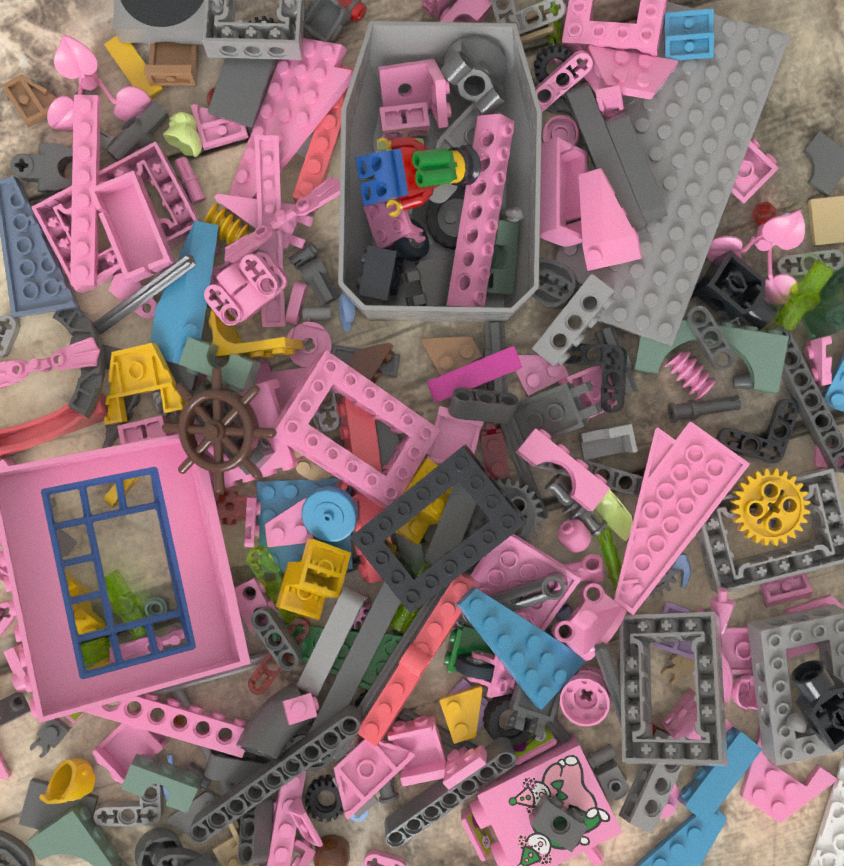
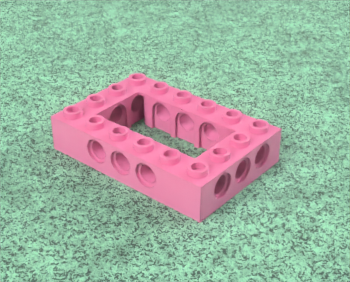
(636, 38)
(152, 166)
(331, 373)

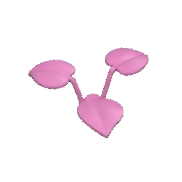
(78, 61)
(783, 230)

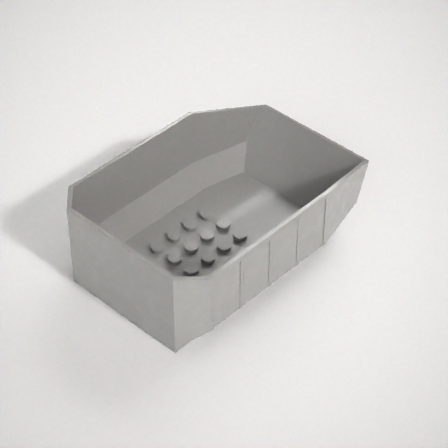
(416, 41)

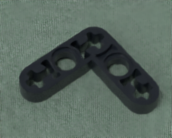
(604, 359)
(770, 440)

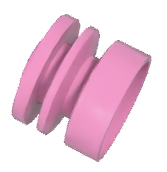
(582, 707)

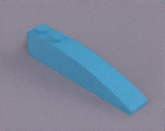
(183, 303)

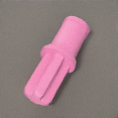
(190, 181)

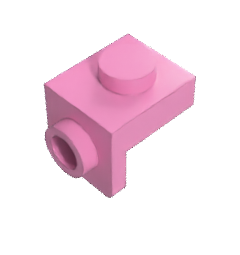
(300, 708)

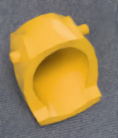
(70, 782)

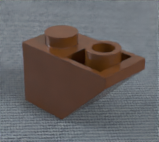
(370, 359)

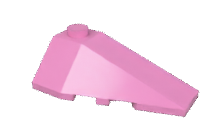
(605, 228)

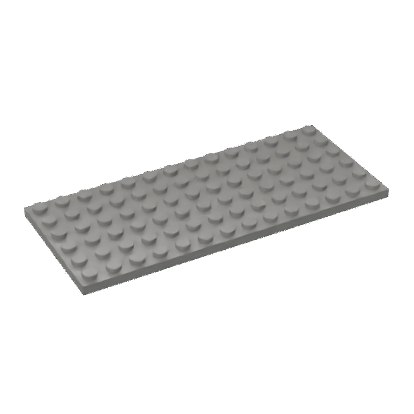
(695, 146)

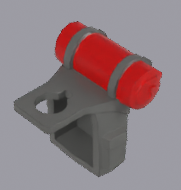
(328, 17)

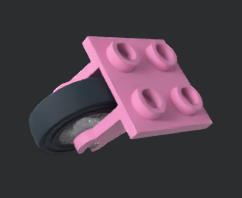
(398, 231)
(486, 670)

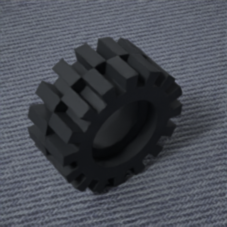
(548, 54)
(314, 805)

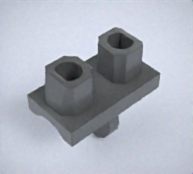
(13, 708)

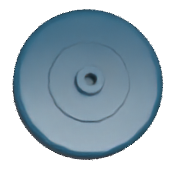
(330, 514)

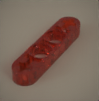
(263, 665)

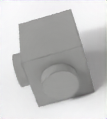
(612, 780)

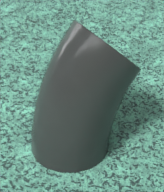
(268, 727)

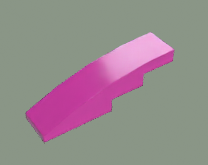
(475, 373)

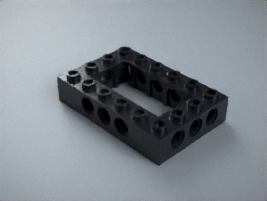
(486, 492)

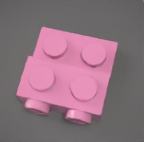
(753, 172)
(594, 375)

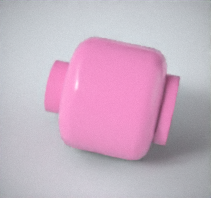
(574, 535)

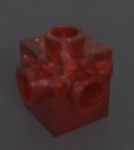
(239, 511)

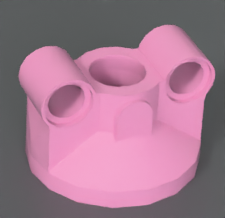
(591, 622)

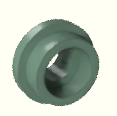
(148, 608)

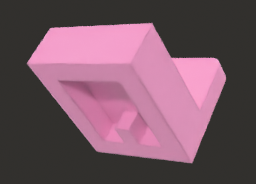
(304, 849)

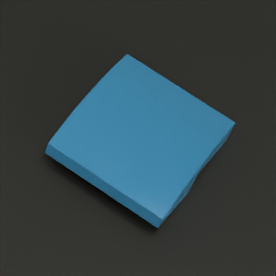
(689, 34)

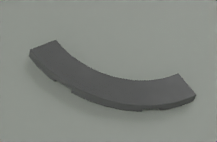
(92, 378)

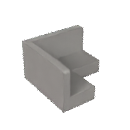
(607, 441)

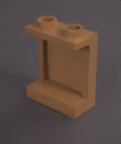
(172, 64)

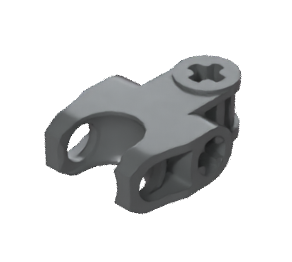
(45, 167)

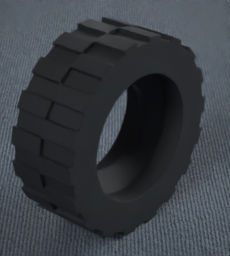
(491, 721)

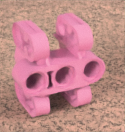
(246, 287)

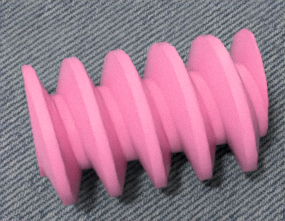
(691, 373)

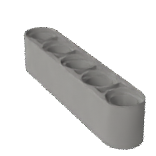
(331, 641)

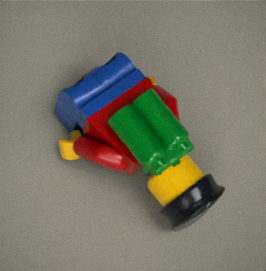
(413, 171)

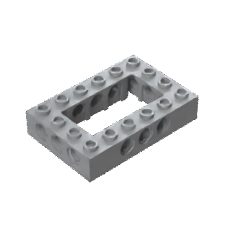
(253, 40)
(826, 551)
(768, 648)
(635, 679)

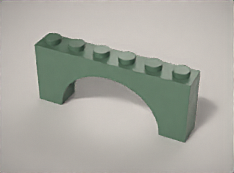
(760, 351)
(77, 836)

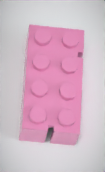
(560, 191)
(132, 226)

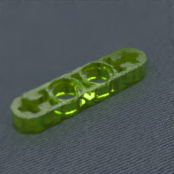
(270, 587)

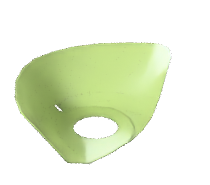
(617, 519)

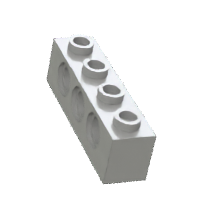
(546, 345)
(645, 790)

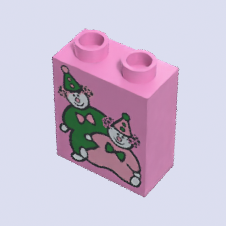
(513, 796)

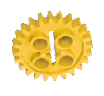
(753, 492)

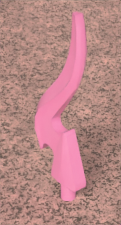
(723, 608)

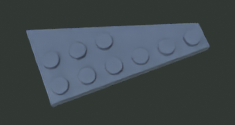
(31, 268)

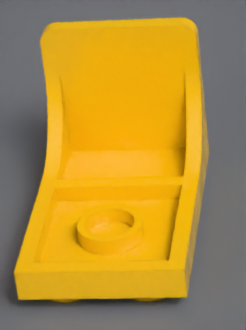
(230, 342)

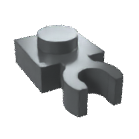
(51, 735)

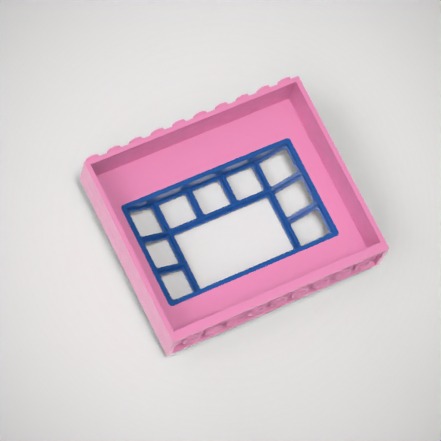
(41, 591)

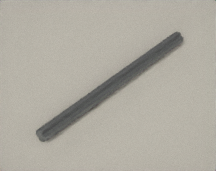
(391, 665)

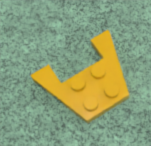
(138, 372)

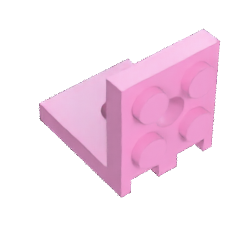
(425, 83)
(682, 719)

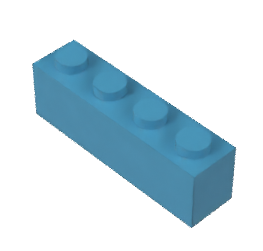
(714, 783)

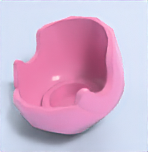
(744, 692)

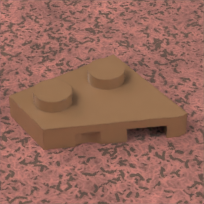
(29, 99)
(451, 352)

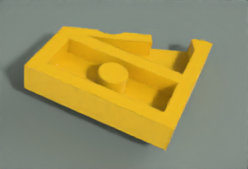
(462, 712)

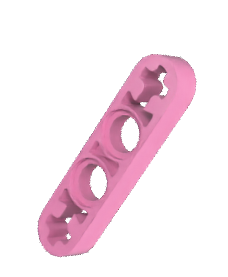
(558, 90)

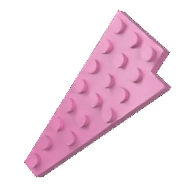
(294, 106)
(677, 496)

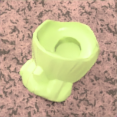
(184, 134)

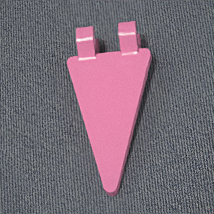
(247, 210)

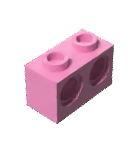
(404, 121)
(143, 429)
(248, 605)

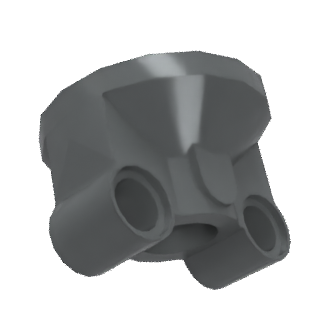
(481, 58)

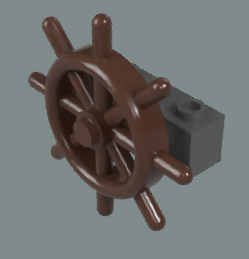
(226, 422)

